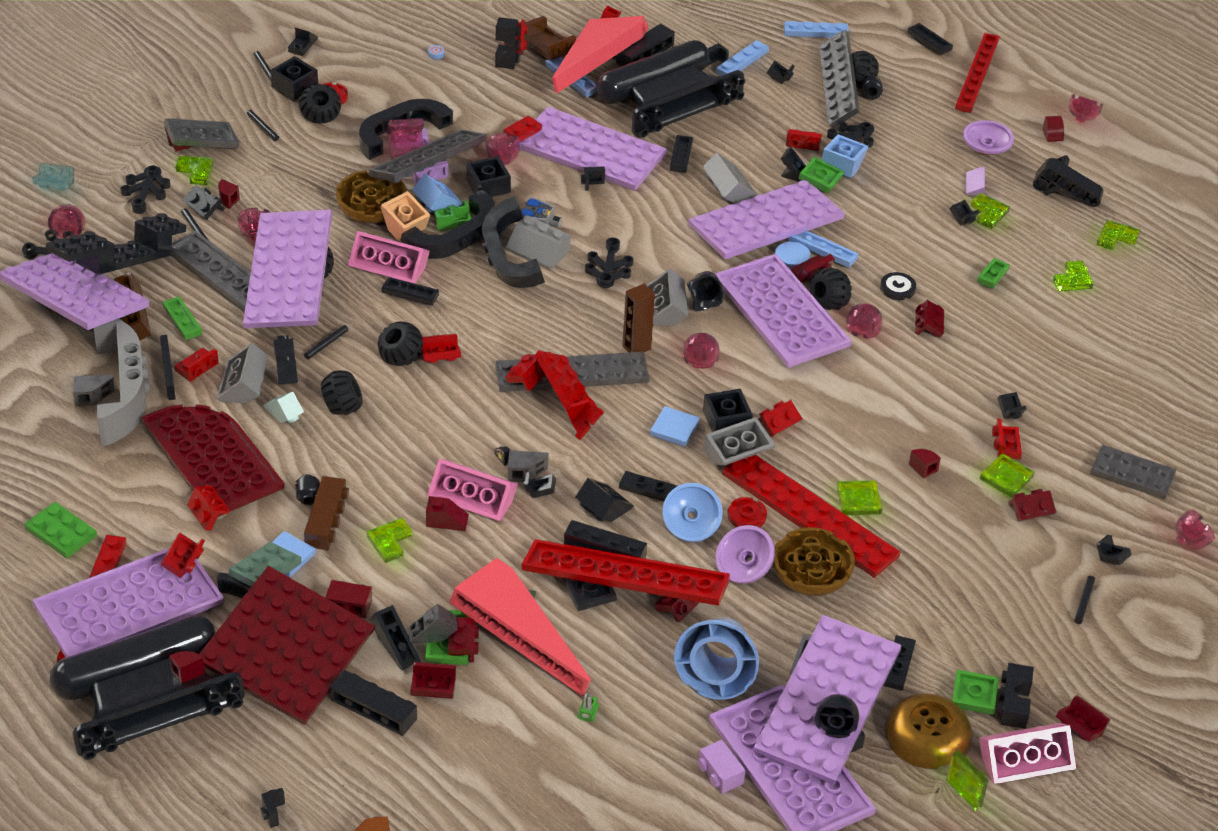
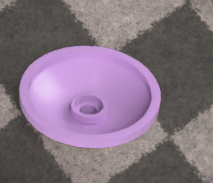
(988, 137)
(739, 546)

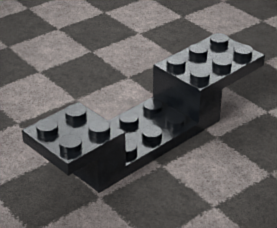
(101, 256)

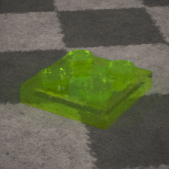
(1007, 475)
(859, 497)
(967, 780)

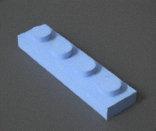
(811, 29)
(743, 58)
(583, 85)
(825, 247)

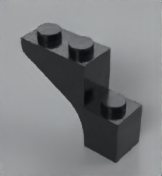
(285, 360)

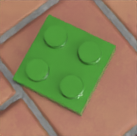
(821, 174)
(975, 691)

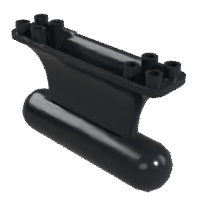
(669, 86)
(136, 687)

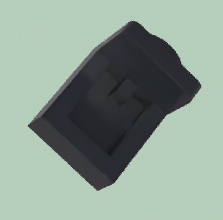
(718, 53)
(779, 72)
(593, 176)
(963, 213)
(1011, 405)
(539, 486)
(1112, 553)
(270, 801)

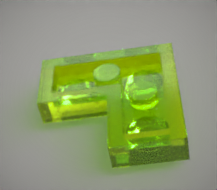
(198, 167)
(991, 210)
(1115, 231)
(1076, 279)
(386, 539)

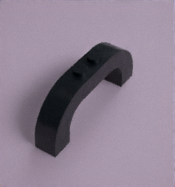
(376, 124)
(458, 238)
(513, 274)

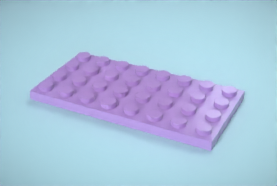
(587, 144)
(765, 219)
(288, 269)
(73, 290)
(782, 310)
(124, 603)
(834, 662)
(795, 796)

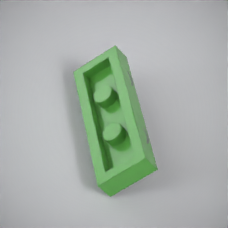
(182, 318)

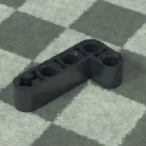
(1069, 180)

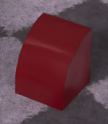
(1053, 128)
(228, 193)
(924, 462)
(186, 665)

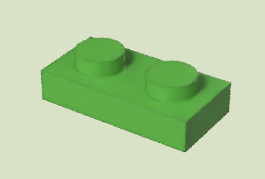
(993, 273)

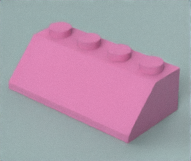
(388, 257)
(472, 489)
(1028, 752)

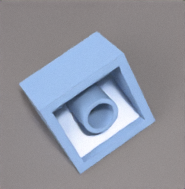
(845, 154)
(435, 194)

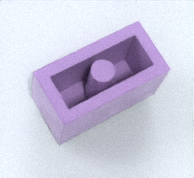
(721, 766)

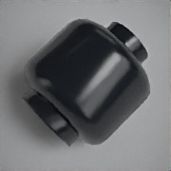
(872, 87)
(306, 489)

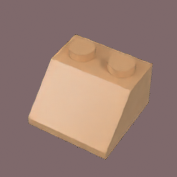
(403, 214)

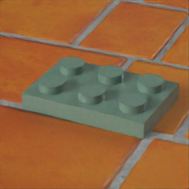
(253, 566)

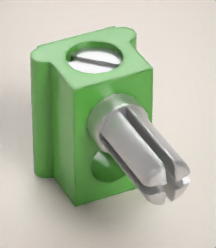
(588, 708)

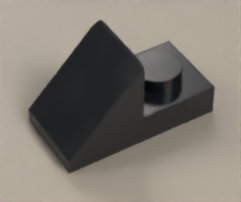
(302, 42)
(793, 164)

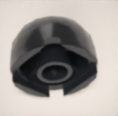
(837, 716)

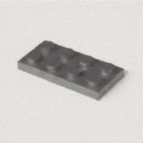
(201, 133)
(1133, 471)

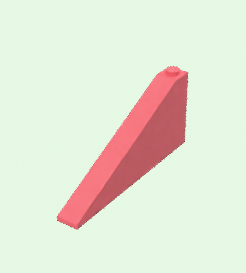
(597, 44)
(508, 610)

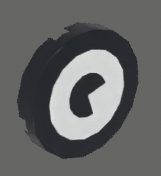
(898, 286)

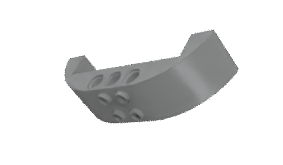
(121, 418)

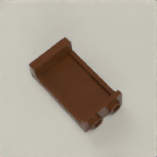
(547, 41)

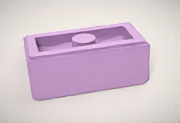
(975, 181)

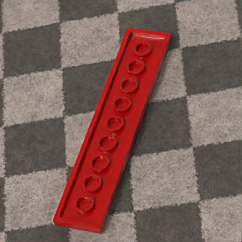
(810, 511)
(626, 572)

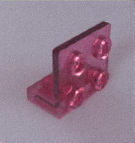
(404, 136)

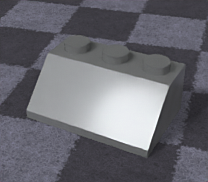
(728, 179)
(539, 241)
(670, 299)
(243, 375)
(737, 442)

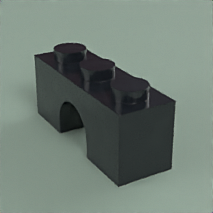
(508, 32)
(1015, 709)

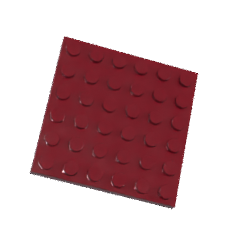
(286, 644)

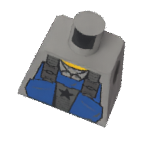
(541, 211)

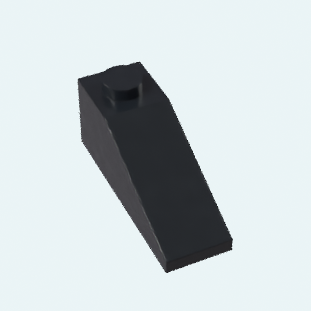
(394, 637)

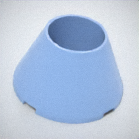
(709, 673)

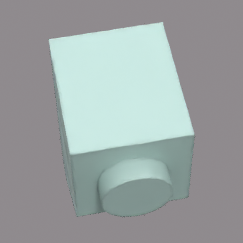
(284, 408)

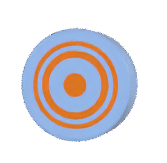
(436, 52)

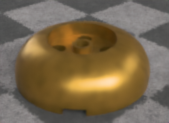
(362, 196)
(826, 564)
(939, 718)

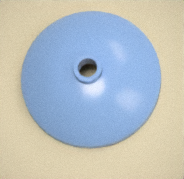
(692, 499)

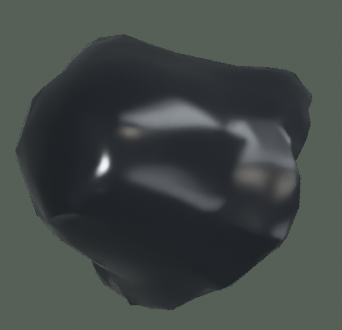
(705, 291)

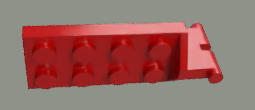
(570, 390)

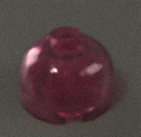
(1084, 108)
(503, 146)
(66, 218)
(249, 221)
(864, 320)
(701, 350)
(1193, 532)

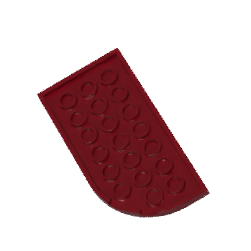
(213, 452)

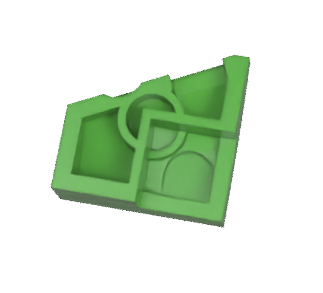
(452, 216)

